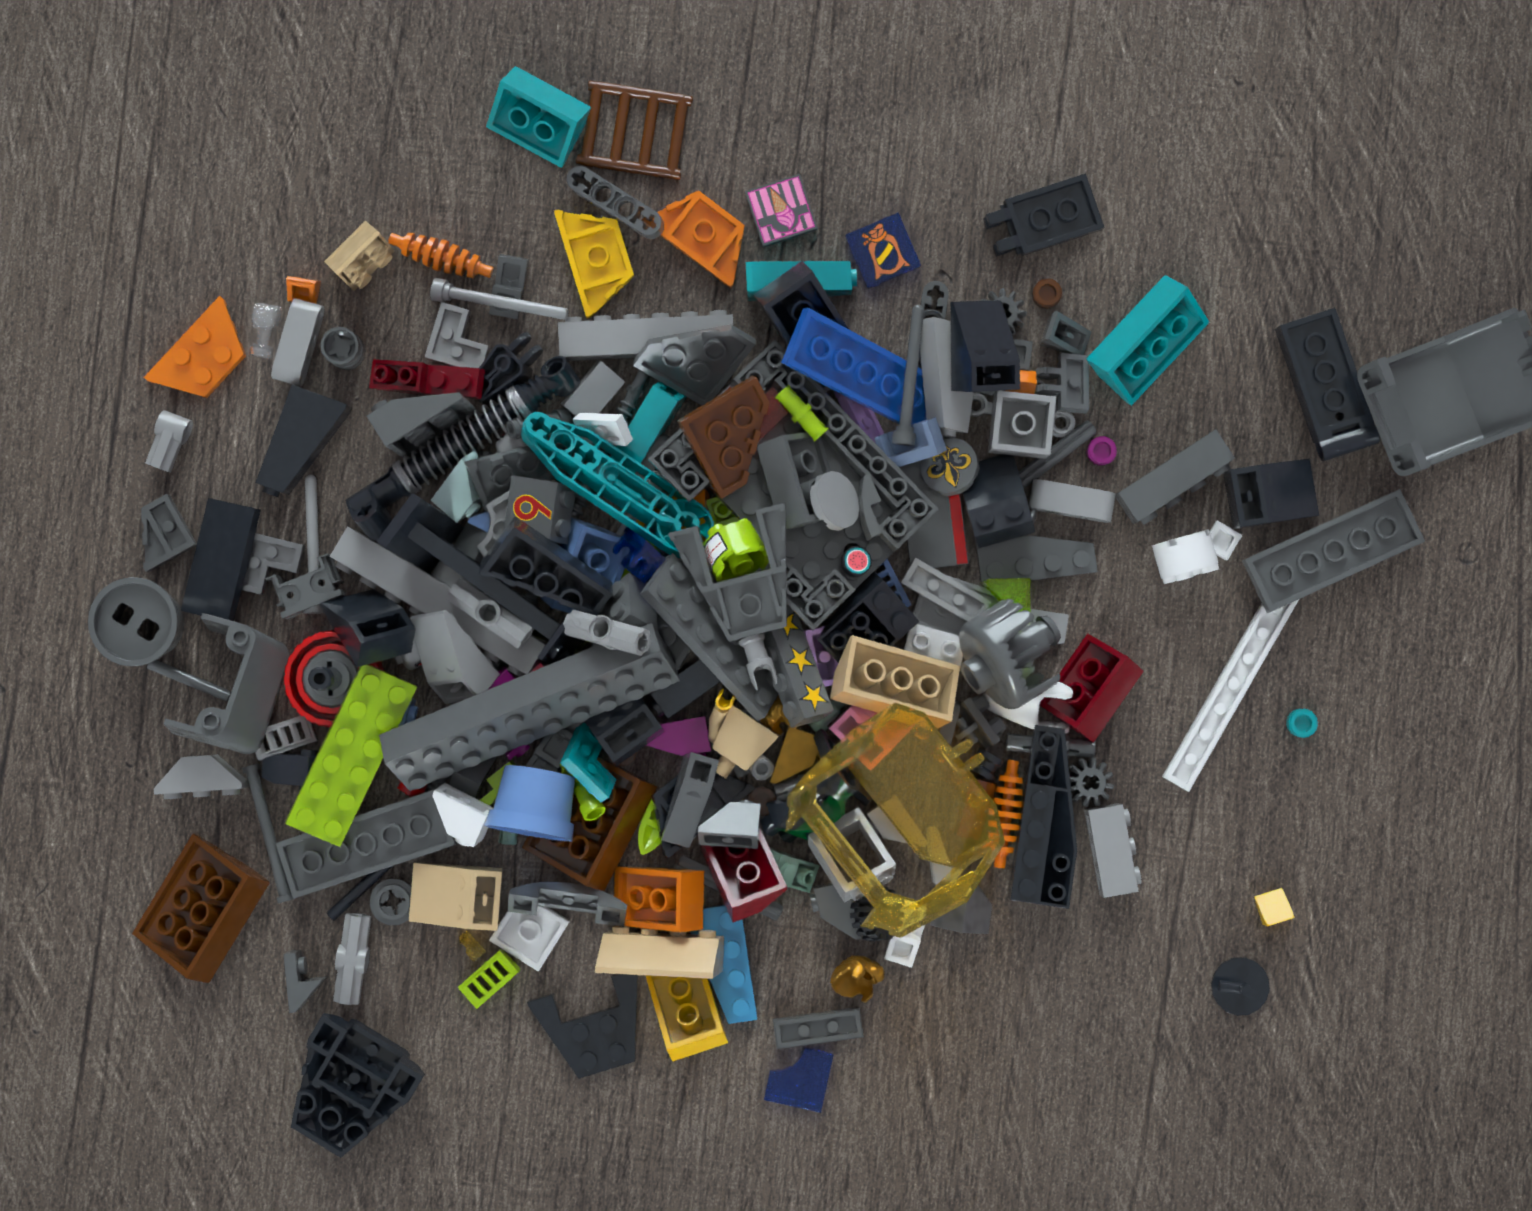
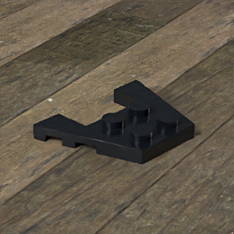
(597, 1039)

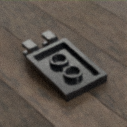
(1046, 217)

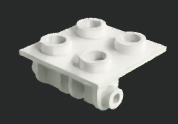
(934, 644)

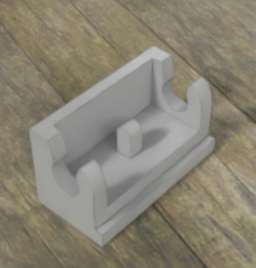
(594, 390)

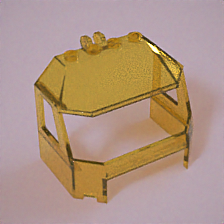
(925, 797)

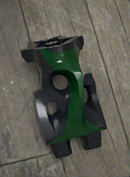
(833, 802)

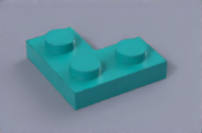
(582, 763)

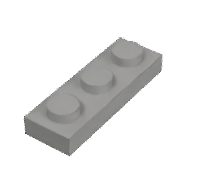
(944, 591)

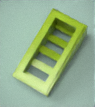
(508, 964)

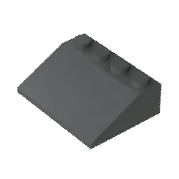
(413, 421)

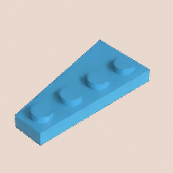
(734, 984)

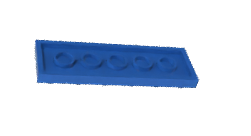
(852, 366)

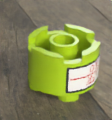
(734, 550)

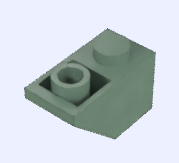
(795, 871)

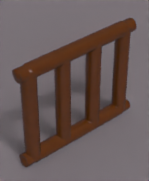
(643, 165)

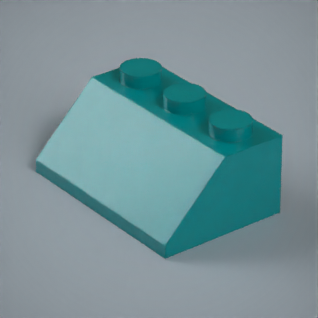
(537, 116)

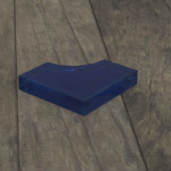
(802, 1083)

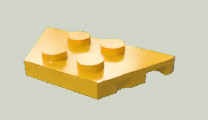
(595, 257)

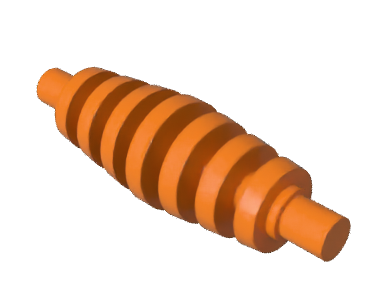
(440, 255)
(1006, 813)

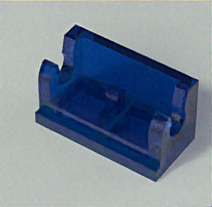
(642, 556)

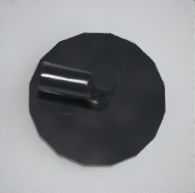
(1240, 986)

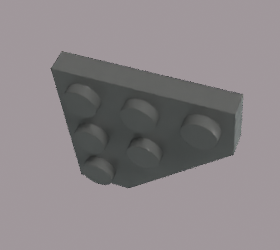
(696, 361)

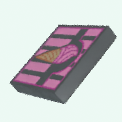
(781, 210)

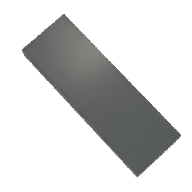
(818, 1027)

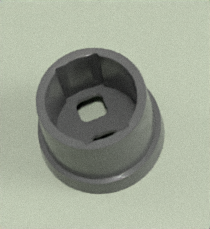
(123, 643)

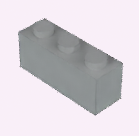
(1112, 850)

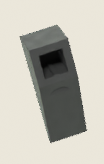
(689, 798)

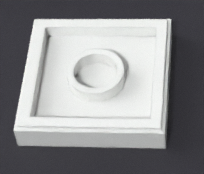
(530, 936)

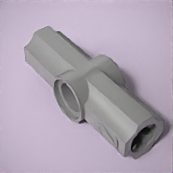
(505, 622)
(607, 632)
(352, 958)

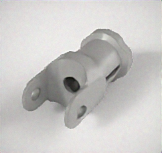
(757, 657)

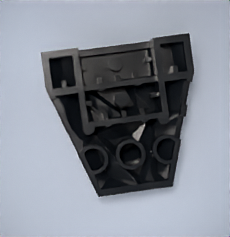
(350, 1083)

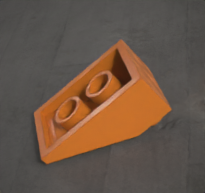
(661, 897)

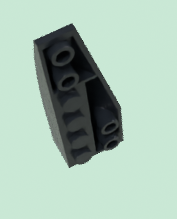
(1046, 835)

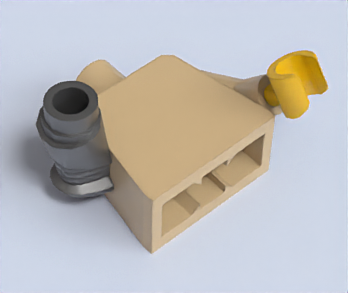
(739, 740)

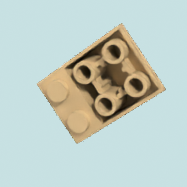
(360, 256)
(455, 896)

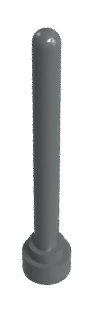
(904, 432)

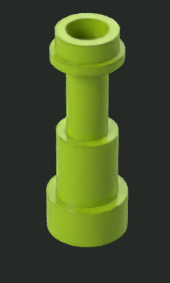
(589, 805)

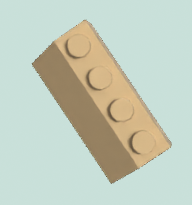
(880, 675)
(661, 953)

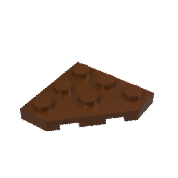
(727, 434)

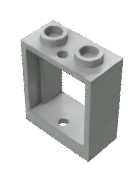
(847, 825)

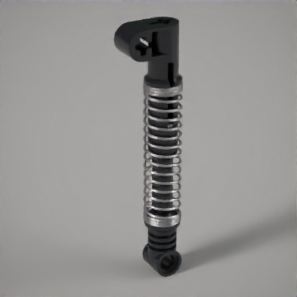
(370, 504)

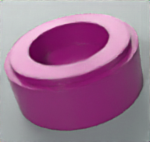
(1101, 451)

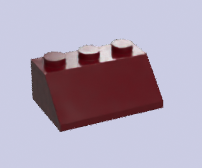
(1099, 685)
(745, 877)

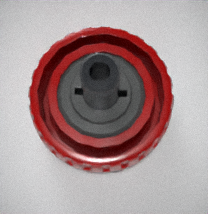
(320, 677)

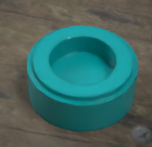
(1302, 723)

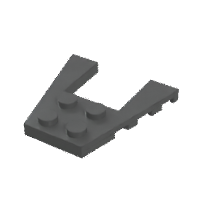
(750, 601)

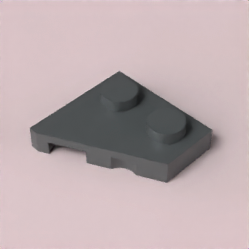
(164, 533)

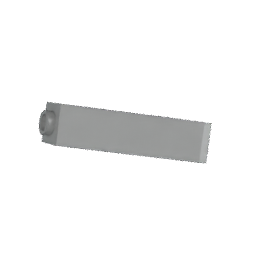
(948, 406)

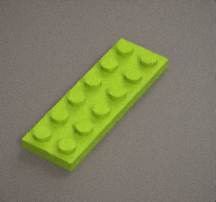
(350, 755)

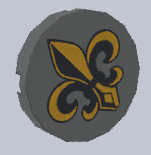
(951, 470)

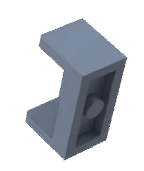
(927, 443)

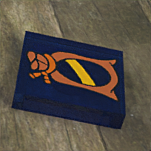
(883, 250)

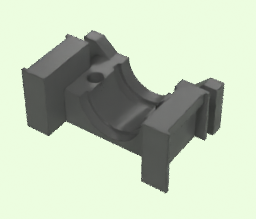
(308, 588)

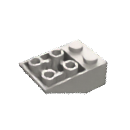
(451, 658)

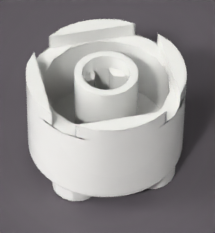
(1185, 556)

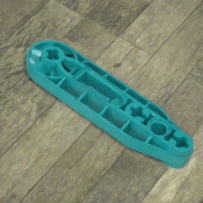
(603, 472)

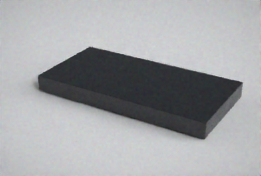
(220, 559)

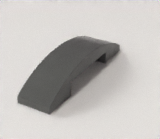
(567, 896)

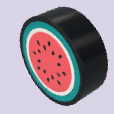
(856, 561)

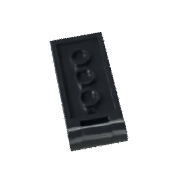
(1327, 384)

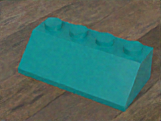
(1148, 339)

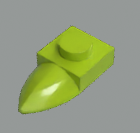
(648, 831)

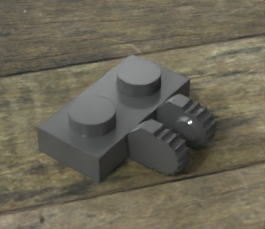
(1072, 382)

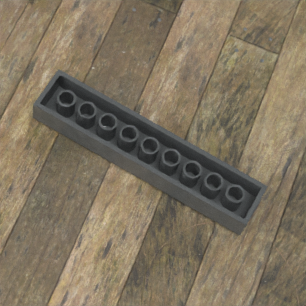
(524, 710)

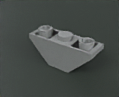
(200, 776)

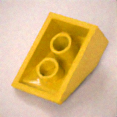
(686, 1015)

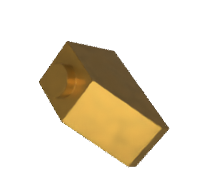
(796, 754)

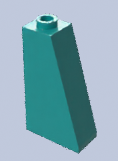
(834, 276)
(651, 421)

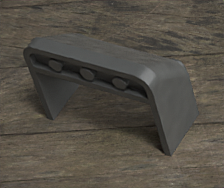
(253, 695)

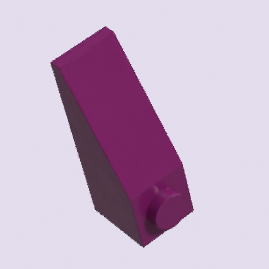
(684, 737)

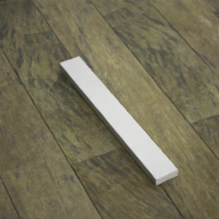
(1226, 695)

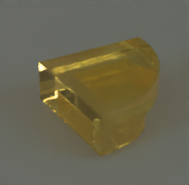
(474, 949)

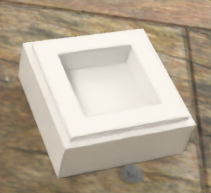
(1224, 539)

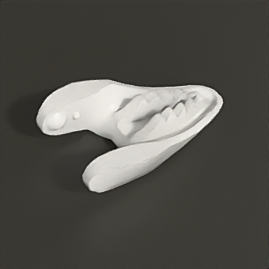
(1028, 714)

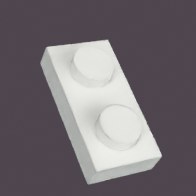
(608, 426)

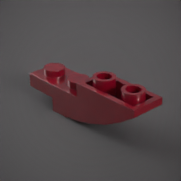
(426, 379)

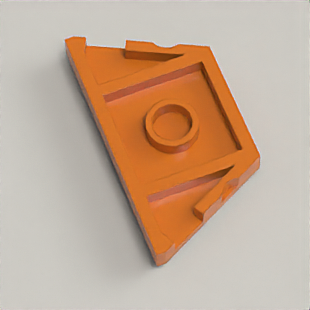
(704, 234)
(202, 354)

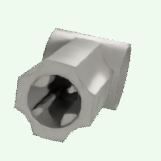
(170, 434)

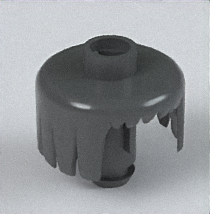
(999, 647)

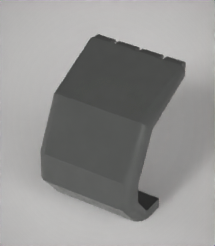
(1452, 392)

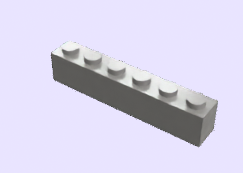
(627, 336)

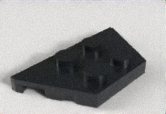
(721, 794)

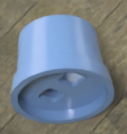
(534, 803)

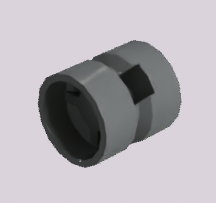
(343, 348)

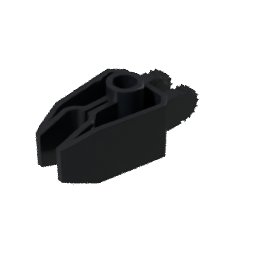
(506, 367)
(289, 768)

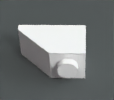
(461, 815)

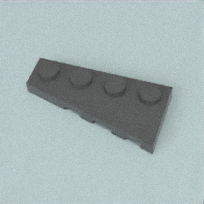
(1035, 558)

